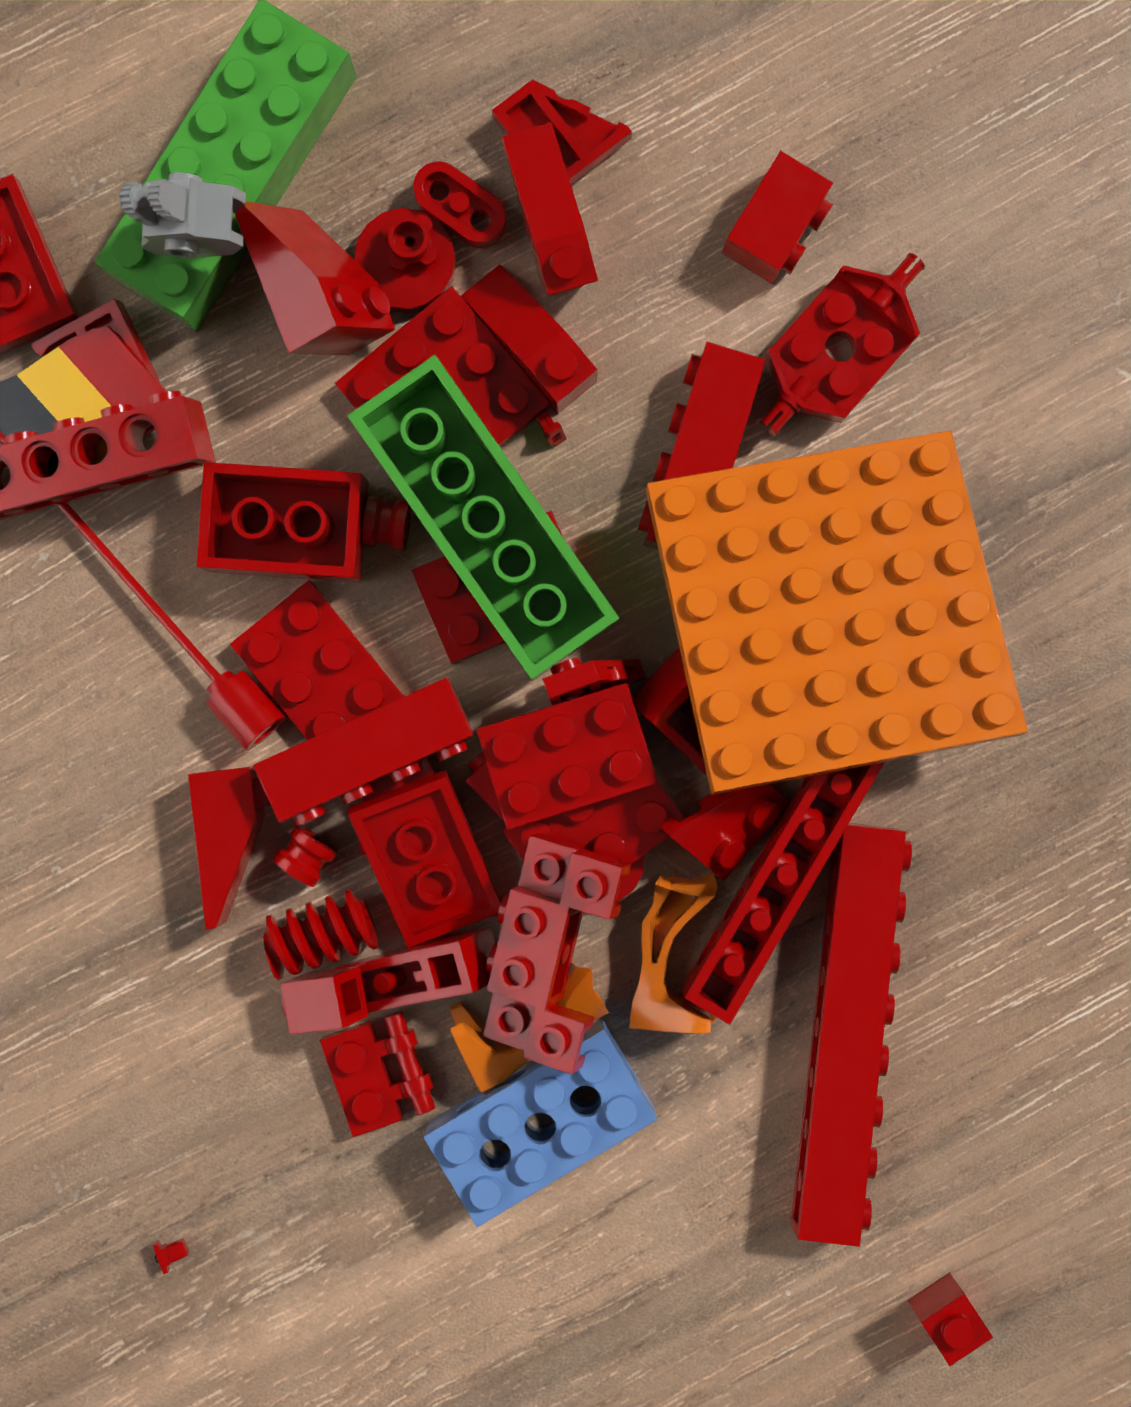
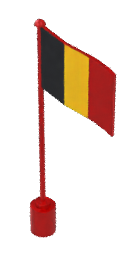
(79, 382)

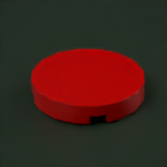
(416, 284)

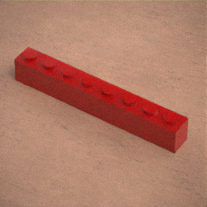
(849, 1035)

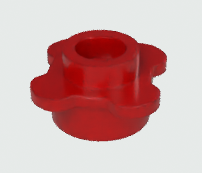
(409, 227)

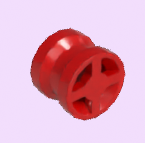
(386, 523)
(305, 855)

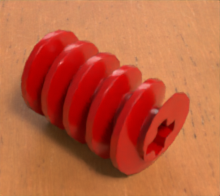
(318, 934)

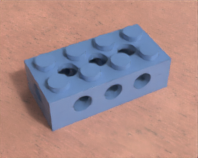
(538, 1155)

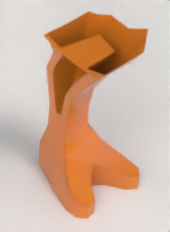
(654, 1003)
(494, 1061)

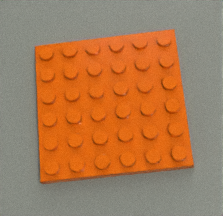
(833, 611)

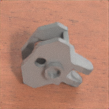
(185, 215)

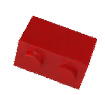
(777, 218)

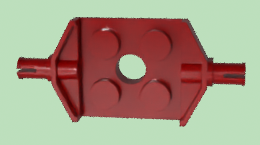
(866, 311)

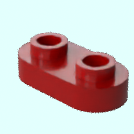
(461, 206)

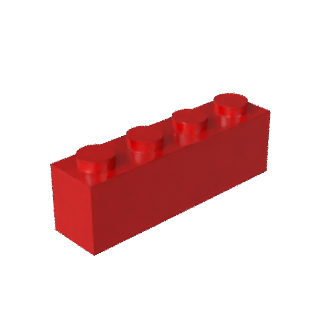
(711, 421)
(365, 750)

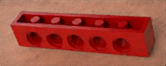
(179, 446)
(775, 889)

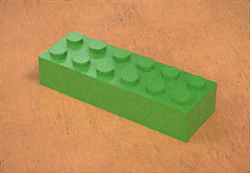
(242, 132)
(483, 517)

